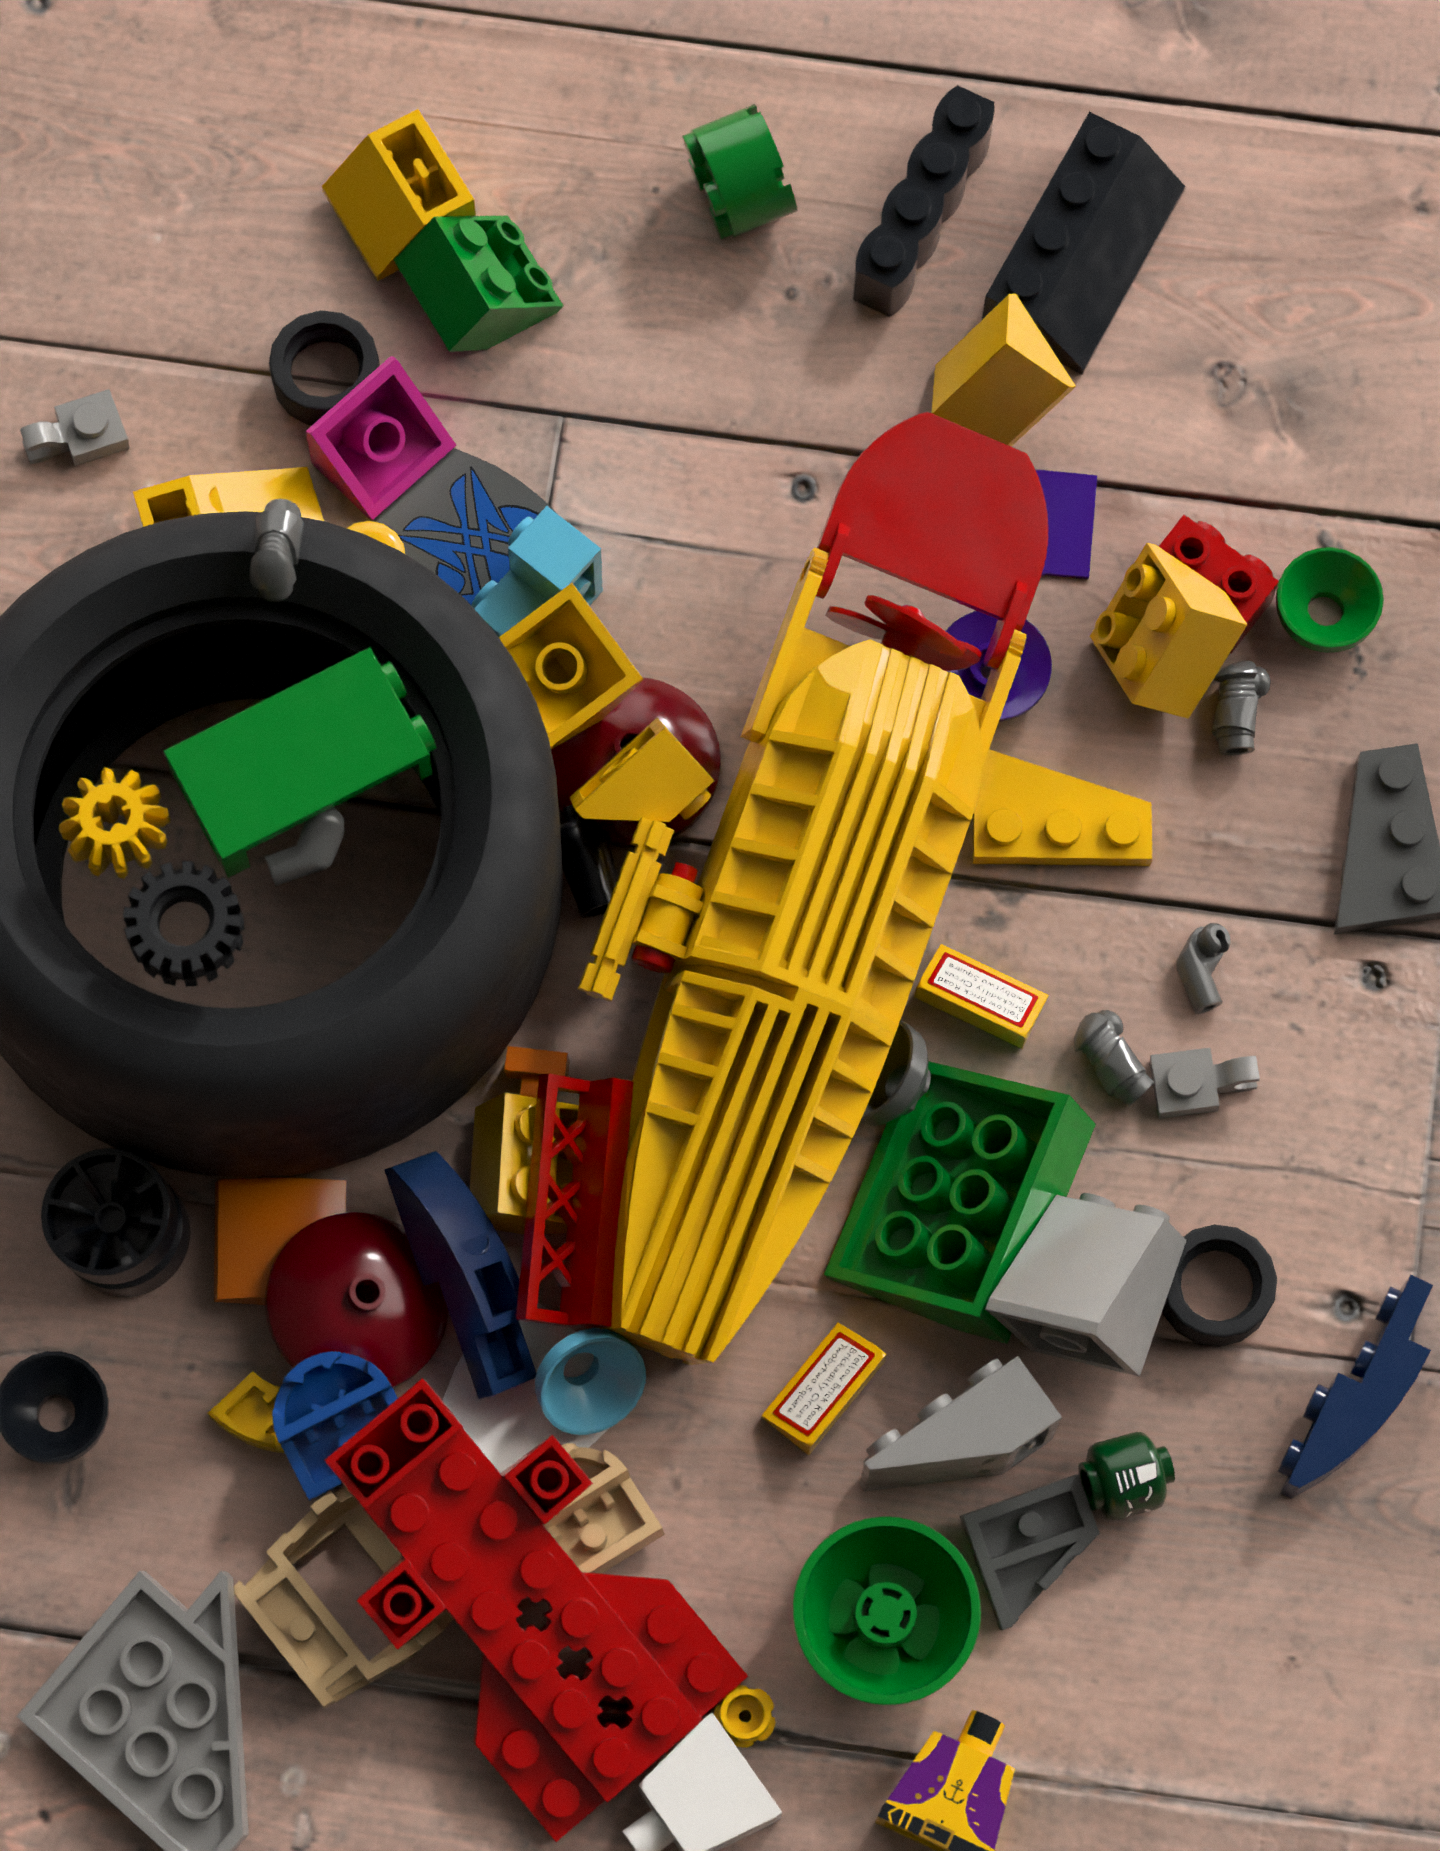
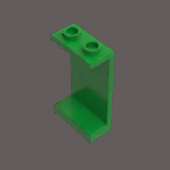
(298, 755)

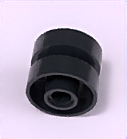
(115, 1222)

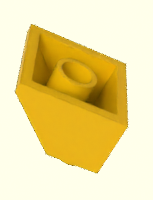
(646, 779)

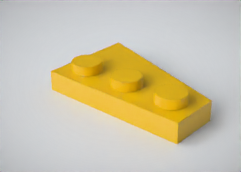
(1055, 819)

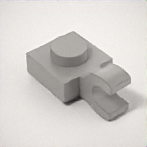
(84, 428)
(1191, 1083)

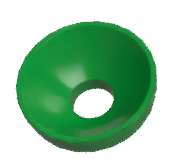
(1332, 575)

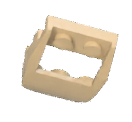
(299, 1620)

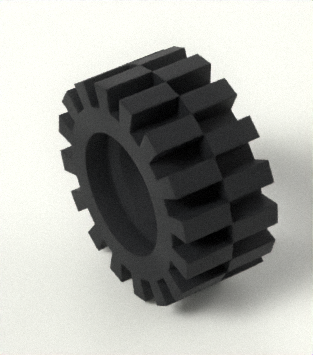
(180, 886)

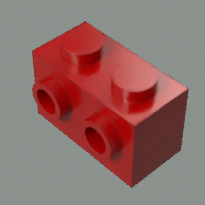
(1243, 578)

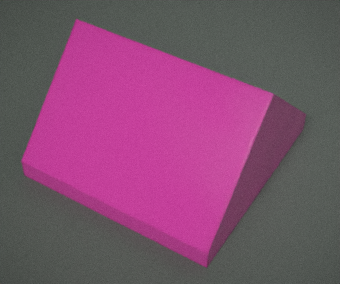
(378, 439)

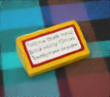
(981, 996)
(824, 1387)

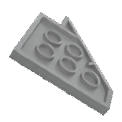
(156, 1714)

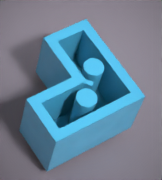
(543, 560)

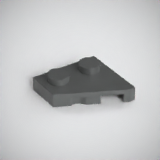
(1028, 1543)

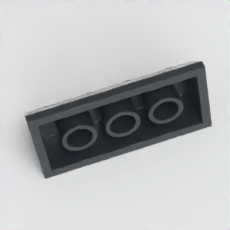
(1088, 238)

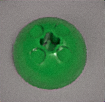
(899, 1570)

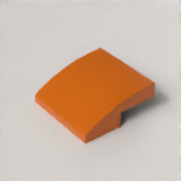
(257, 1222)

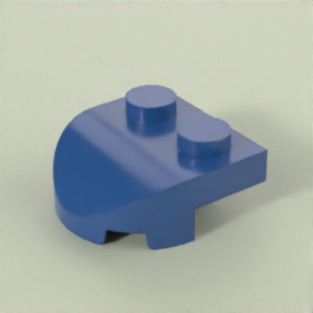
(322, 1408)

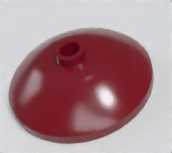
(593, 748)
(315, 1304)

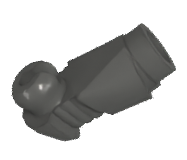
(276, 549)
(1236, 712)
(1112, 1057)

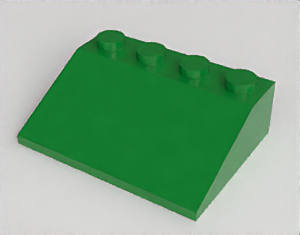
(959, 1195)

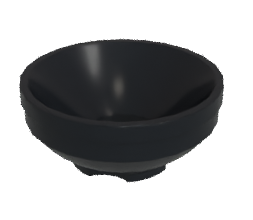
(39, 1380)

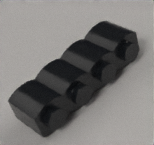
(923, 201)

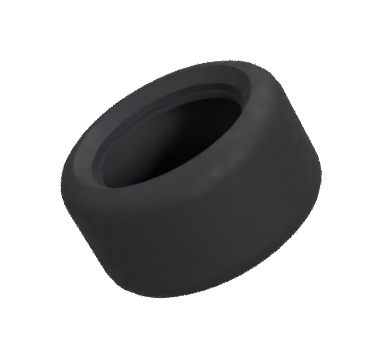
(360, 1064)

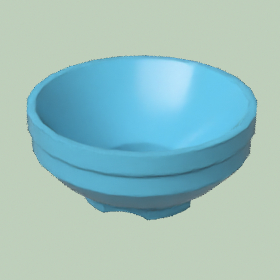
(600, 1394)

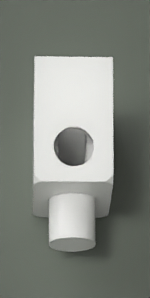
(702, 1796)

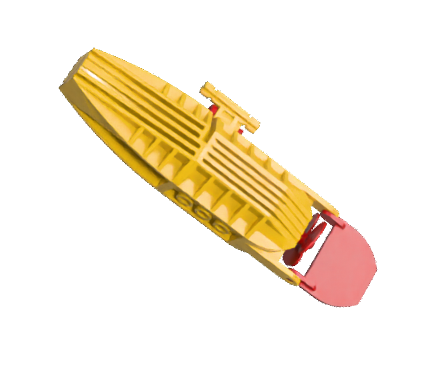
(815, 885)

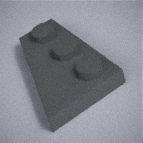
(1391, 844)

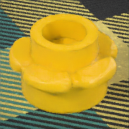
(761, 1722)

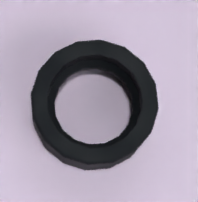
(310, 330)
(1263, 1277)

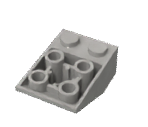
(974, 1436)

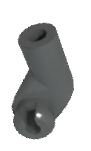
(313, 851)
(1199, 961)

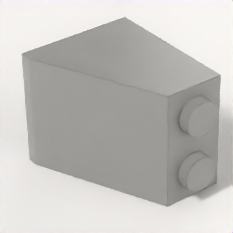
(1091, 1282)

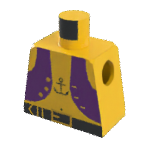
(953, 1790)

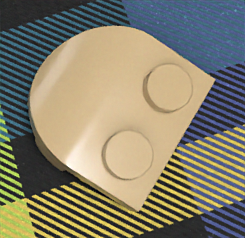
(607, 1518)

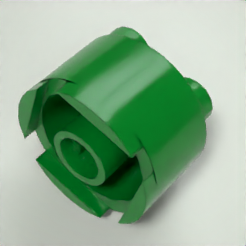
(739, 172)

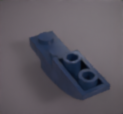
(463, 1253)
(1354, 1411)

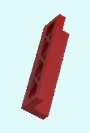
(594, 1201)

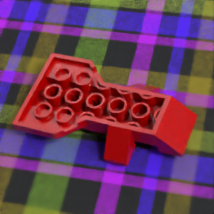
(479, 1549)

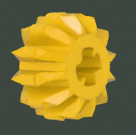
(105, 804)

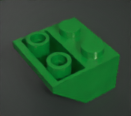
(477, 280)

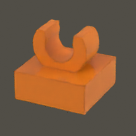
(530, 1063)

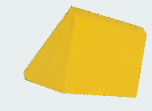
(1000, 376)
(570, 664)

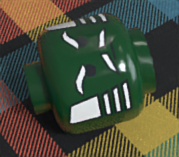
(1126, 1475)

